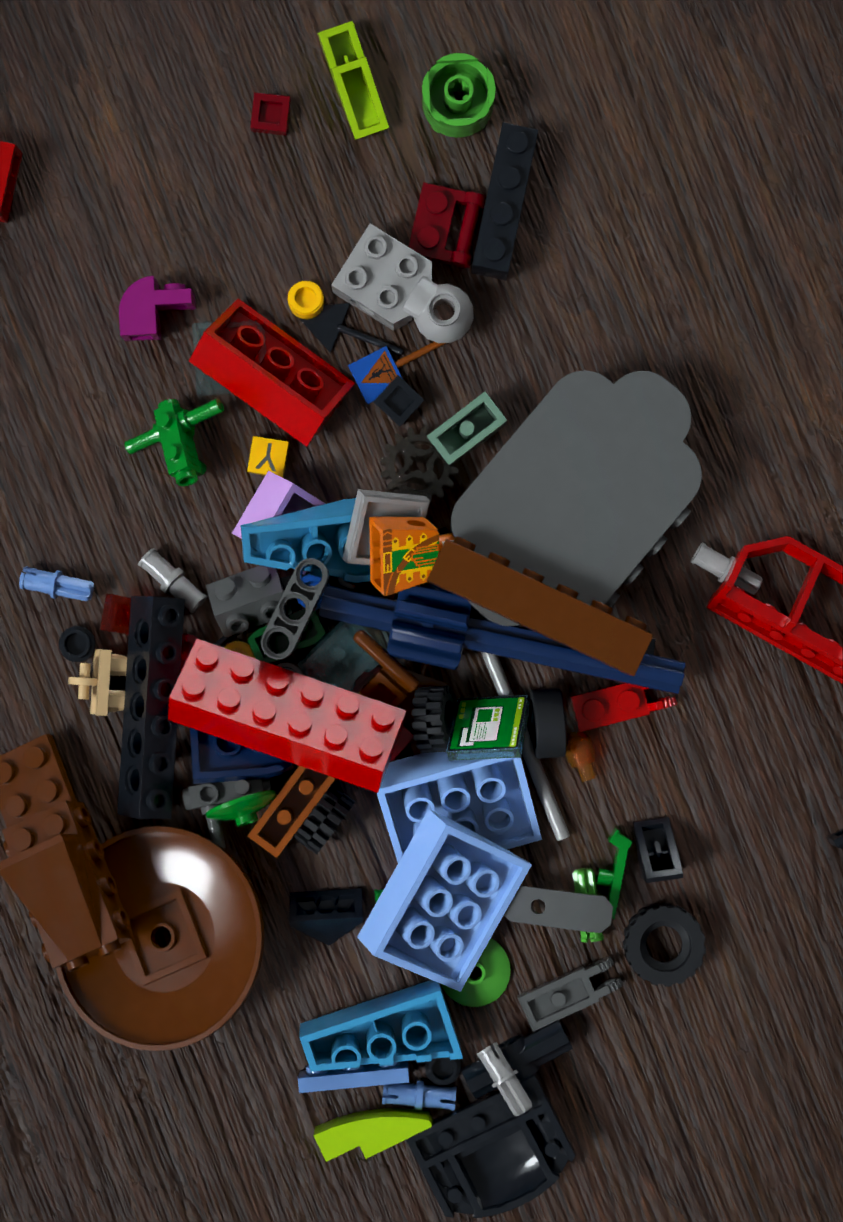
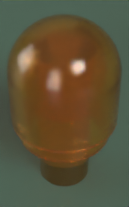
(581, 754)

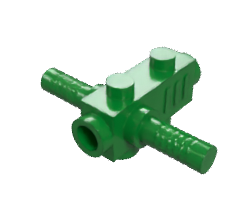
(175, 432)

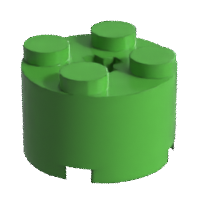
(477, 86)

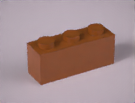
(290, 809)

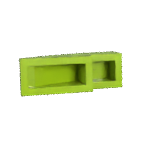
(353, 80)
(370, 1130)

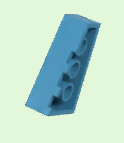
(383, 1031)

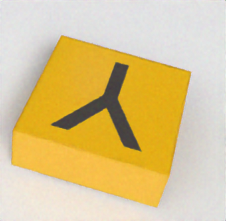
(268, 455)

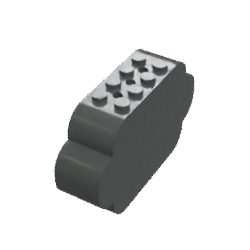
(585, 485)

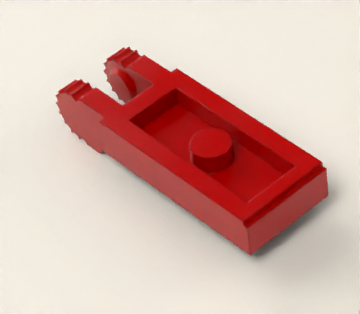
(614, 705)

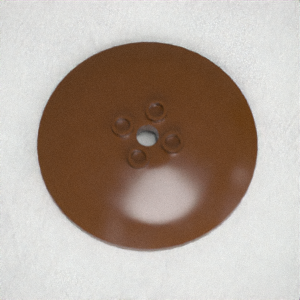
(203, 977)

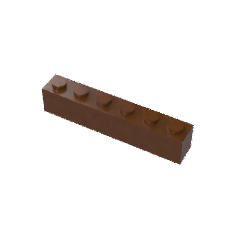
(540, 607)

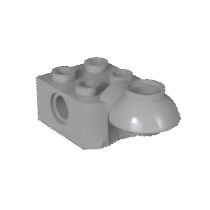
(397, 285)

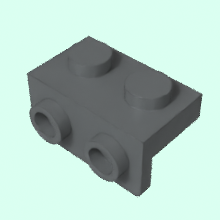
(246, 599)

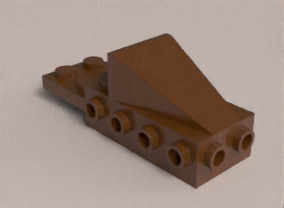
(57, 859)

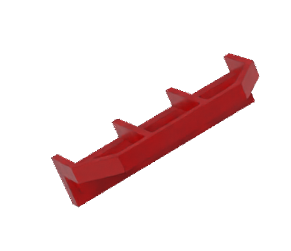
(773, 626)

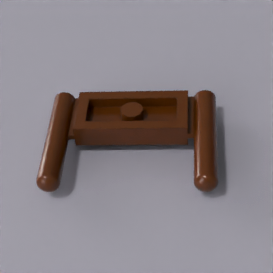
(392, 681)

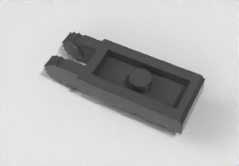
(566, 994)

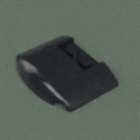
(488, 1158)

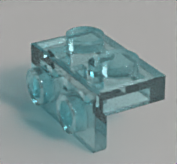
(338, 658)

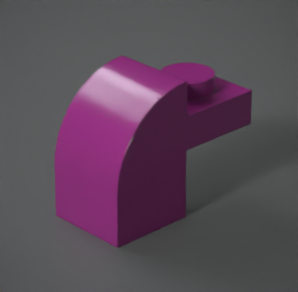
(142, 306)

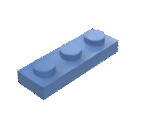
(363, 1076)

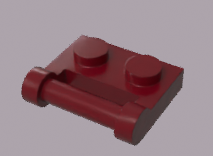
(434, 223)

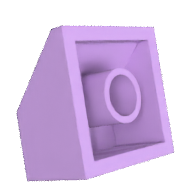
(275, 498)

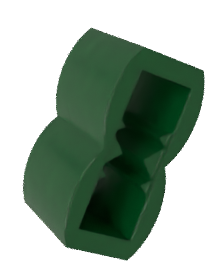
(279, 641)

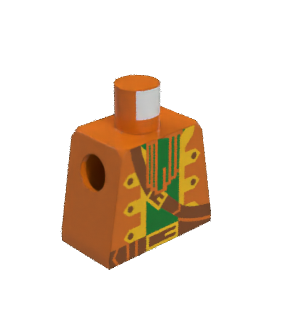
(402, 552)

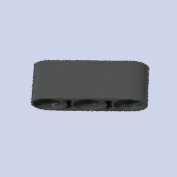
(295, 590)

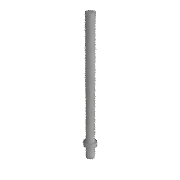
(533, 764)

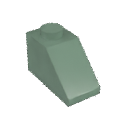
(467, 429)

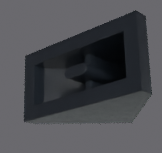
(657, 850)

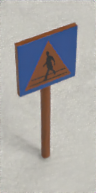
(379, 369)

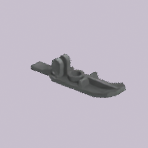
(562, 909)

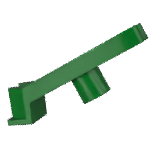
(614, 878)

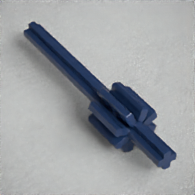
(436, 625)

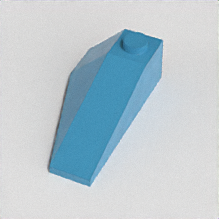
(302, 535)

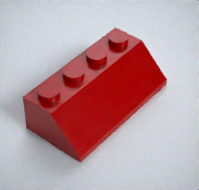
(288, 385)

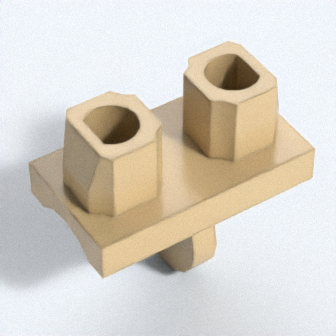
(102, 698)

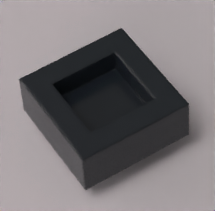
(398, 400)

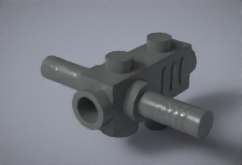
(209, 795)

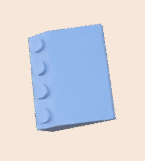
(477, 793)
(443, 901)

